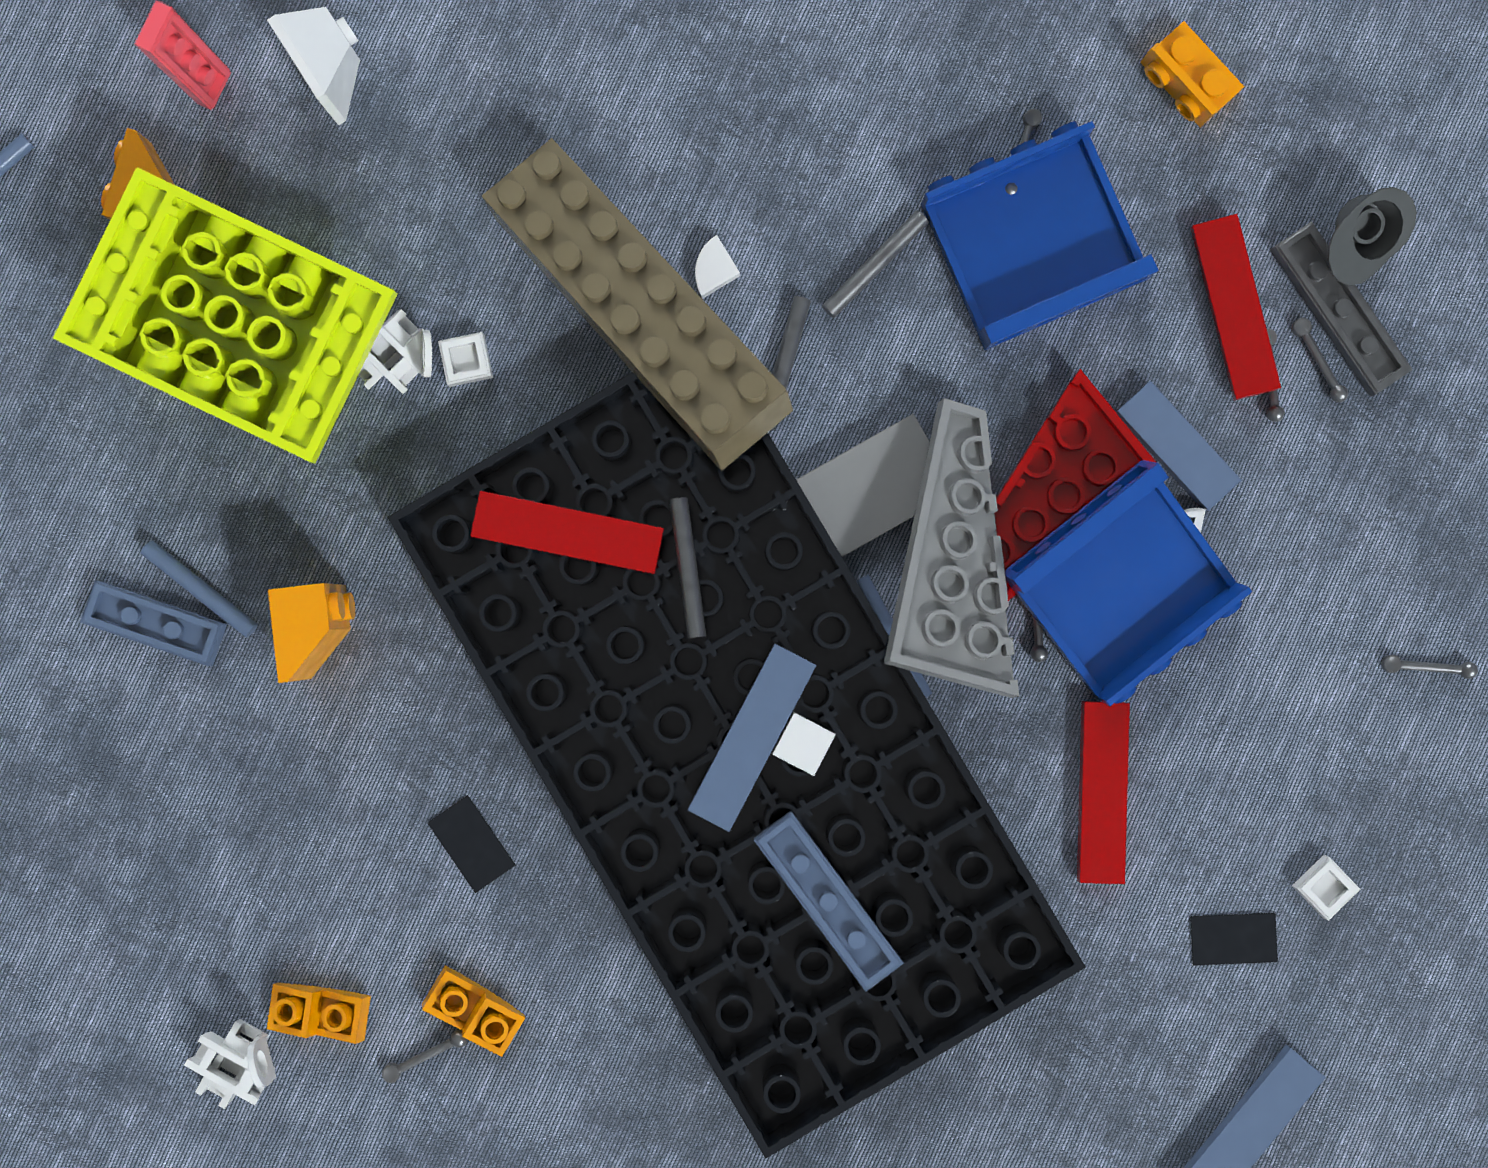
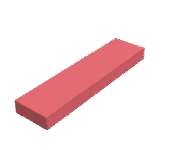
(182, 55)

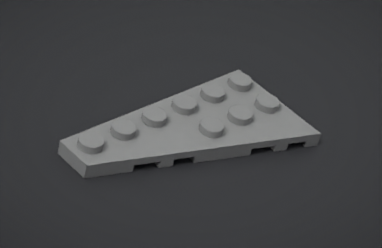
(953, 574)

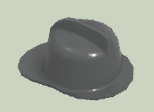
(1370, 233)

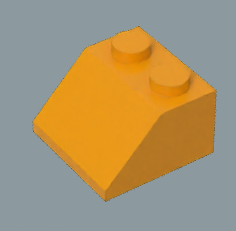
(308, 626)

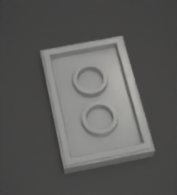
(869, 485)

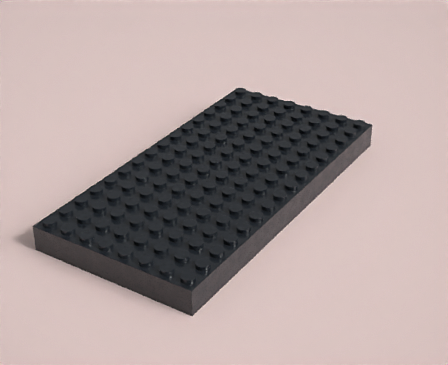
(634, 711)

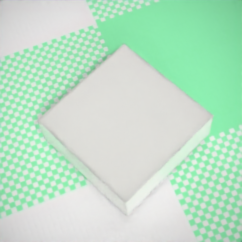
(465, 359)
(803, 743)
(1326, 887)

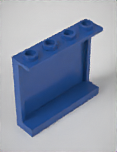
(1045, 246)
(1125, 584)

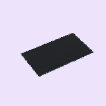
(471, 844)
(1233, 939)

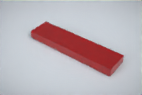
(1235, 307)
(567, 532)
(1103, 792)

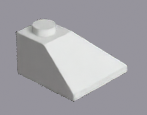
(322, 55)

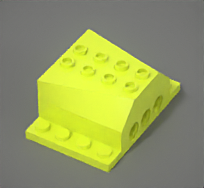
(225, 315)

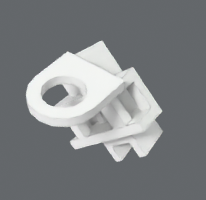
(398, 339)
(245, 1059)

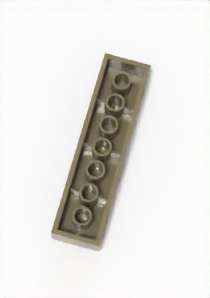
(639, 304)

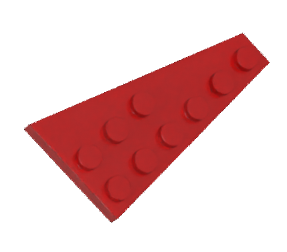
(1064, 468)

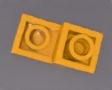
(474, 1010)
(318, 1011)

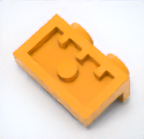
(1190, 75)

